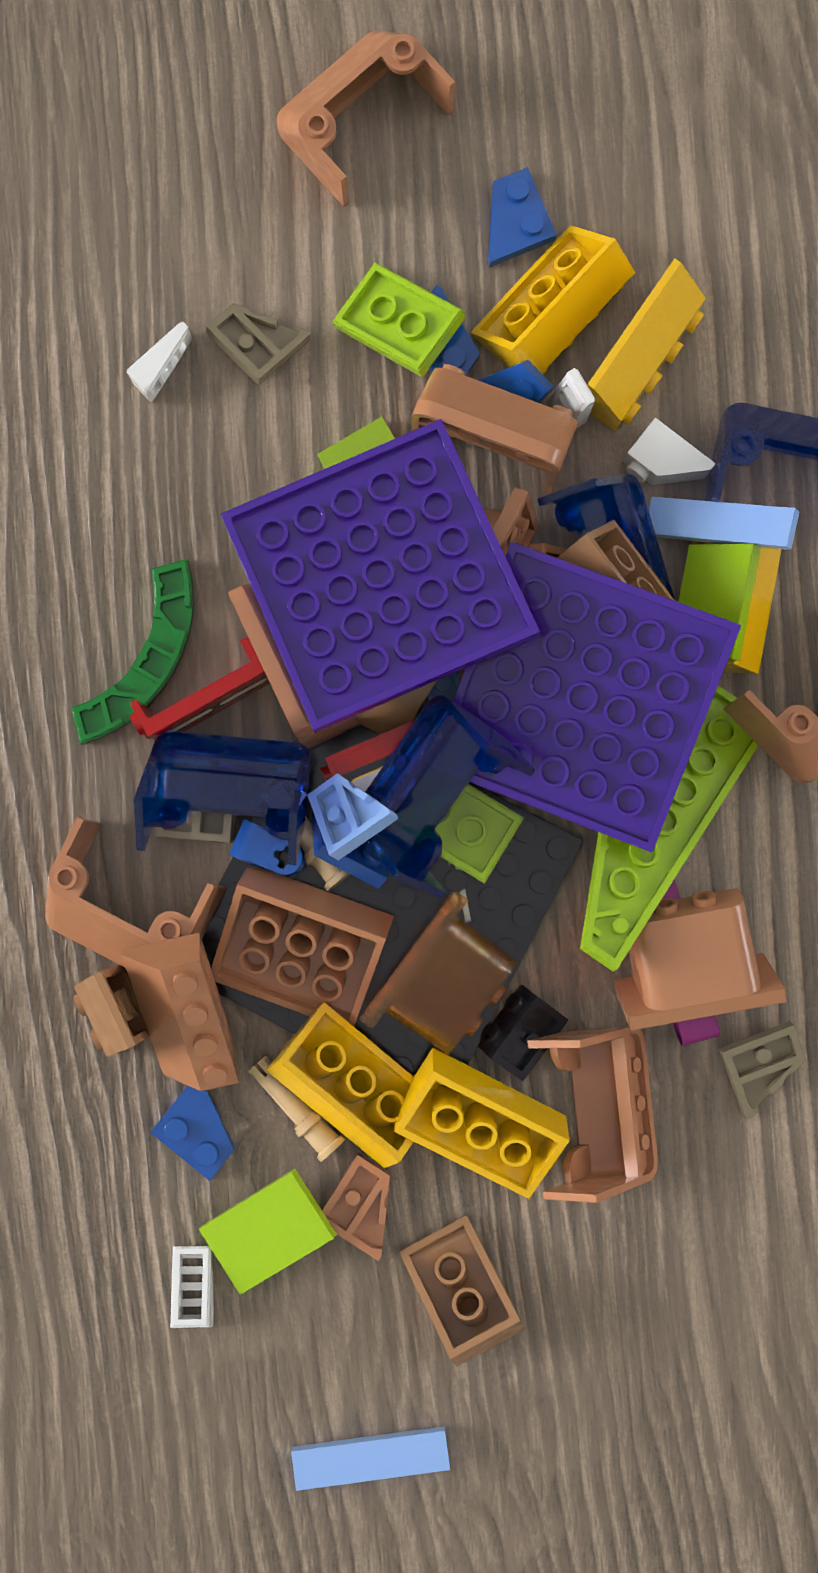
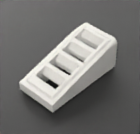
(157, 363)
(574, 395)
(179, 1320)

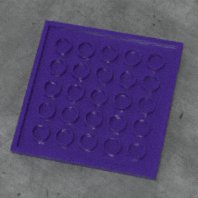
(379, 575)
(600, 697)

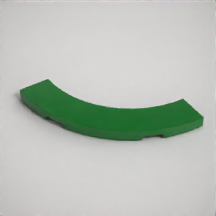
(155, 662)

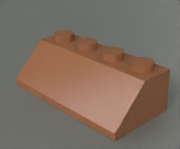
(183, 1011)

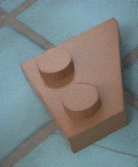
(360, 1205)

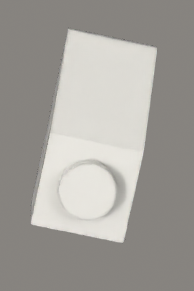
(665, 457)

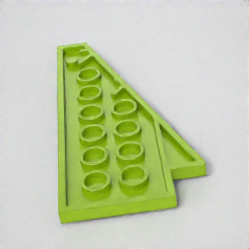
(632, 881)

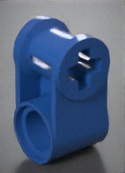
(261, 849)

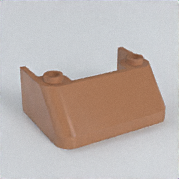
(309, 120)
(497, 420)
(276, 671)
(787, 739)
(98, 928)
(611, 1112)

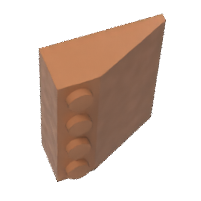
(299, 944)

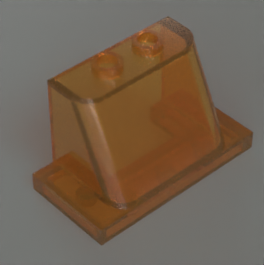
(443, 980)

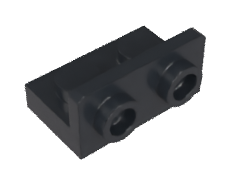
(520, 1020)

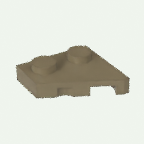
(255, 341)
(761, 1064)

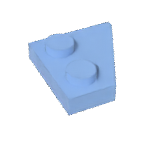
(347, 815)

